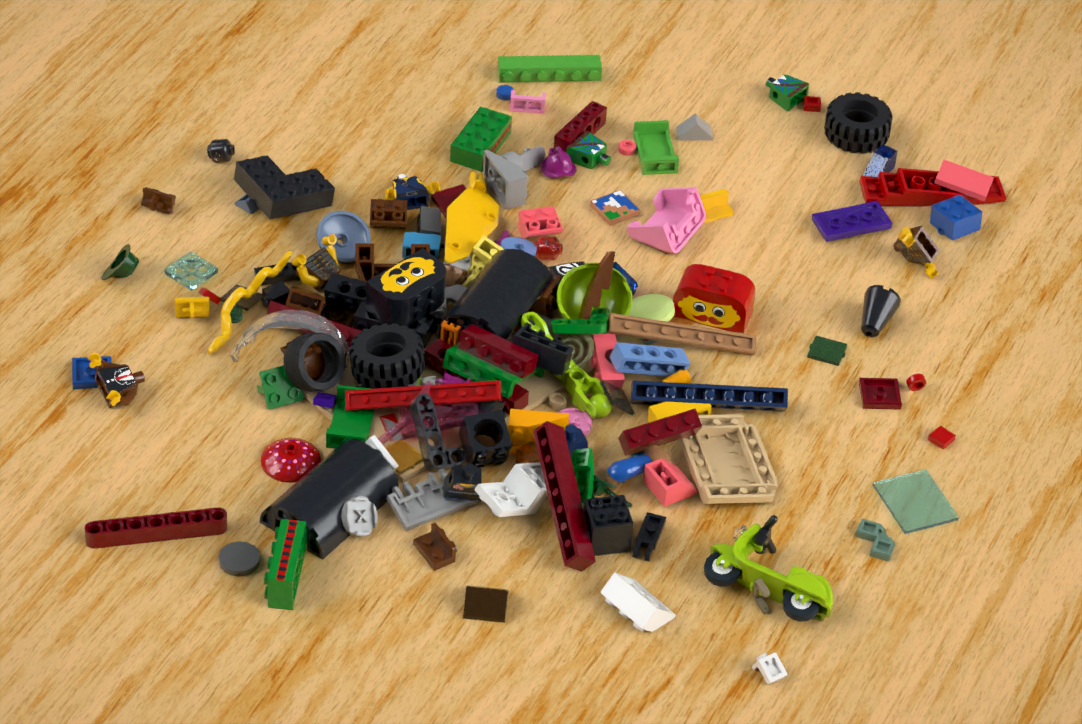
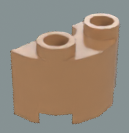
(455, 275)

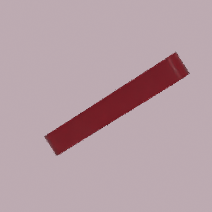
(156, 528)

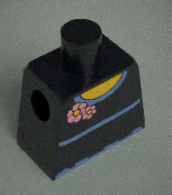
(461, 482)

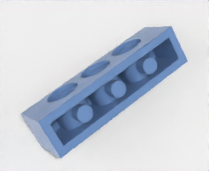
(648, 359)

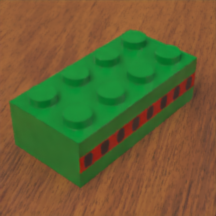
(483, 132)
(285, 564)

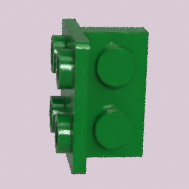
(277, 388)

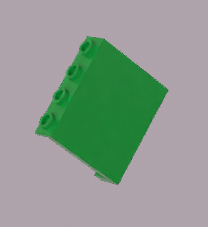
(480, 370)

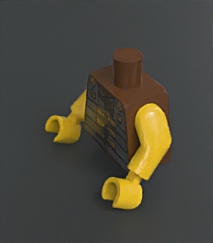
(917, 247)
(318, 267)

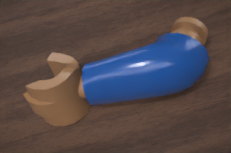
(633, 466)

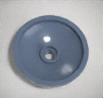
(348, 229)

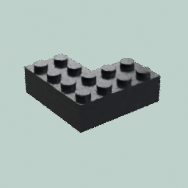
(281, 193)

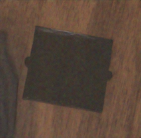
(245, 304)
(617, 397)

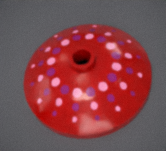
(289, 459)

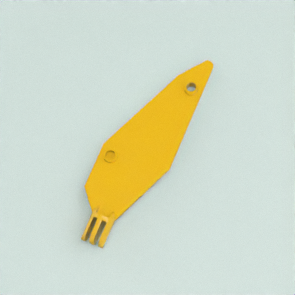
(469, 219)

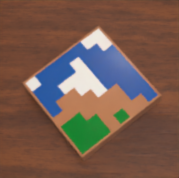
(615, 207)

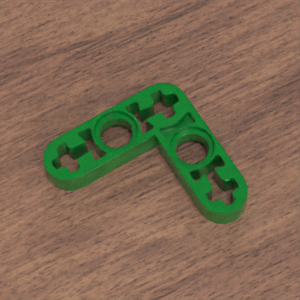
(595, 325)

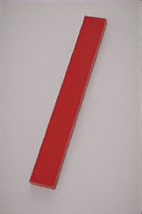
(441, 395)

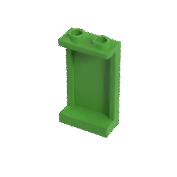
(655, 147)

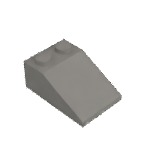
(505, 180)

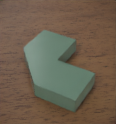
(875, 532)

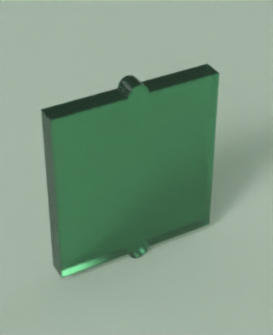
(827, 350)

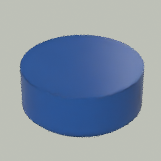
(504, 92)

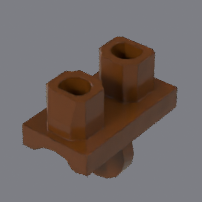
(158, 200)

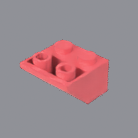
(539, 222)
(667, 482)

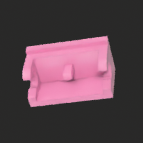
(527, 103)

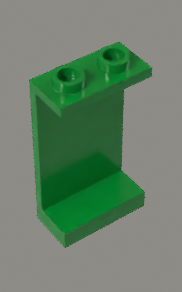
(348, 424)

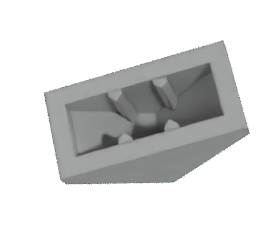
(694, 129)

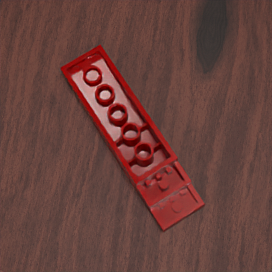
(893, 191)

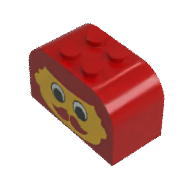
(715, 297)

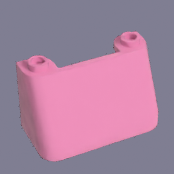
(674, 222)

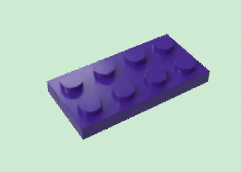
(851, 221)

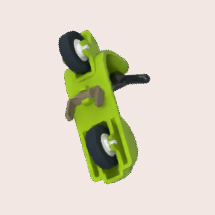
(800, 592)

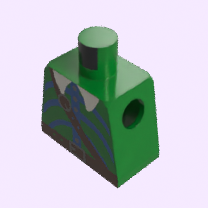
(787, 91)
(588, 151)

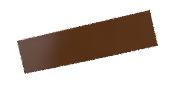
(600, 280)

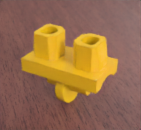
(192, 307)

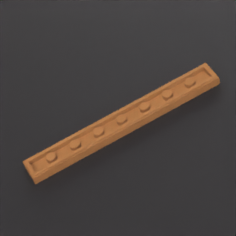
(681, 334)

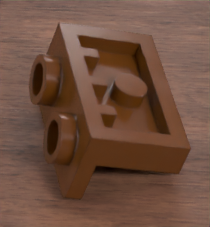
(436, 548)

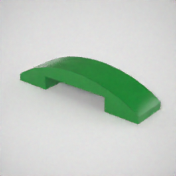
(584, 472)

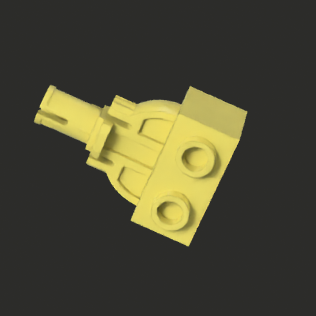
(480, 256)

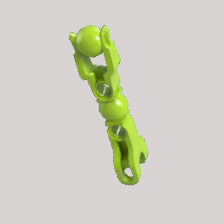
(576, 379)

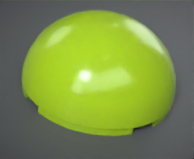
(574, 286)

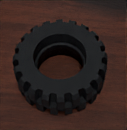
(858, 122)
(387, 356)

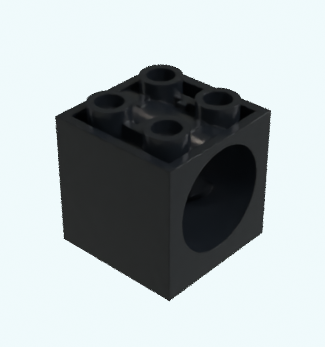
(491, 425)
(609, 524)

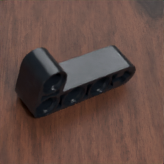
(432, 432)

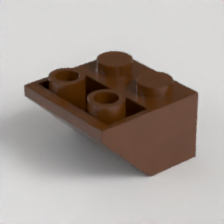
(388, 213)
(547, 301)

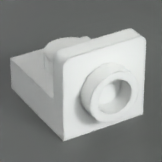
(770, 667)

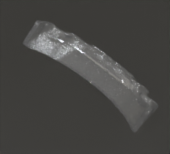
(291, 320)

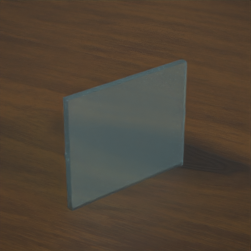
(915, 501)

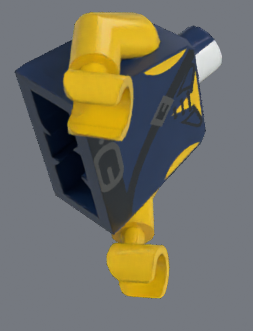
(412, 190)

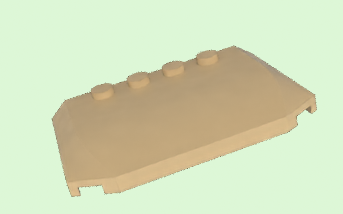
(729, 461)

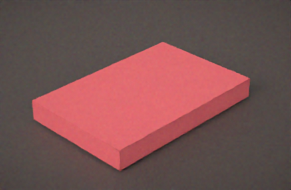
(964, 180)

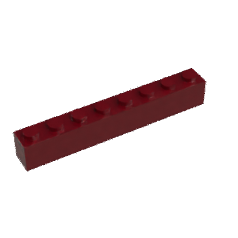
(564, 496)

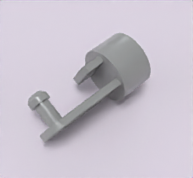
(528, 159)

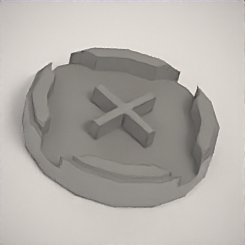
(359, 516)

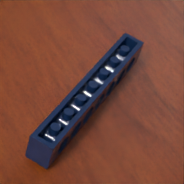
(716, 395)

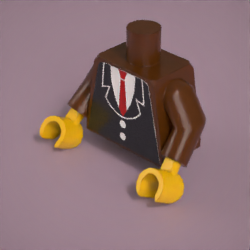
(115, 381)

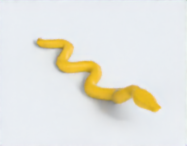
(241, 292)

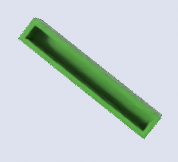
(549, 68)

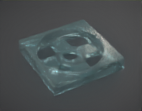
(193, 261)

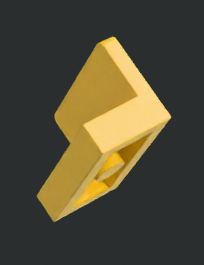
(716, 205)

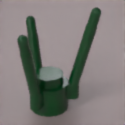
(599, 488)

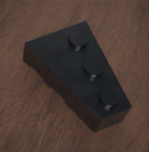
(552, 354)

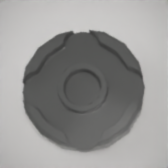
(239, 558)

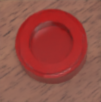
(916, 382)

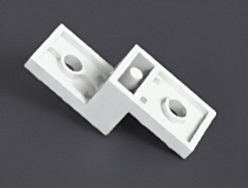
(518, 494)

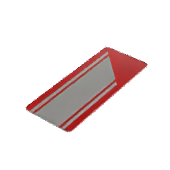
(388, 422)

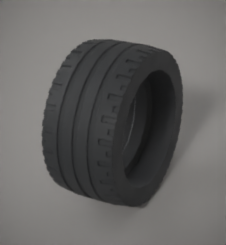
(333, 356)

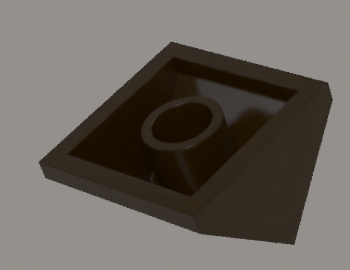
(485, 603)

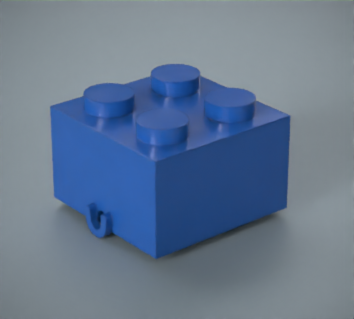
(955, 217)

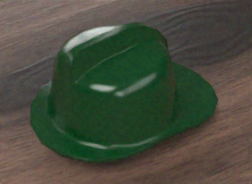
(123, 264)

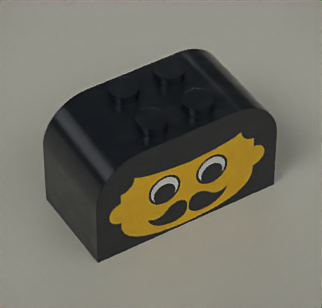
(407, 290)

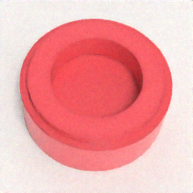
(627, 147)

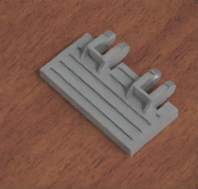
(425, 504)

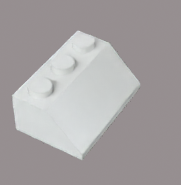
(636, 603)

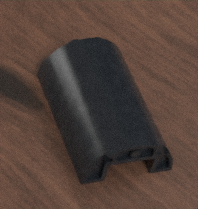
(500, 293)
(322, 492)

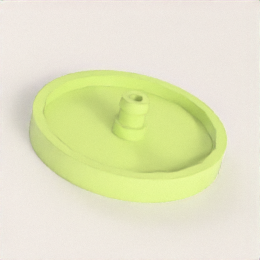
(653, 307)

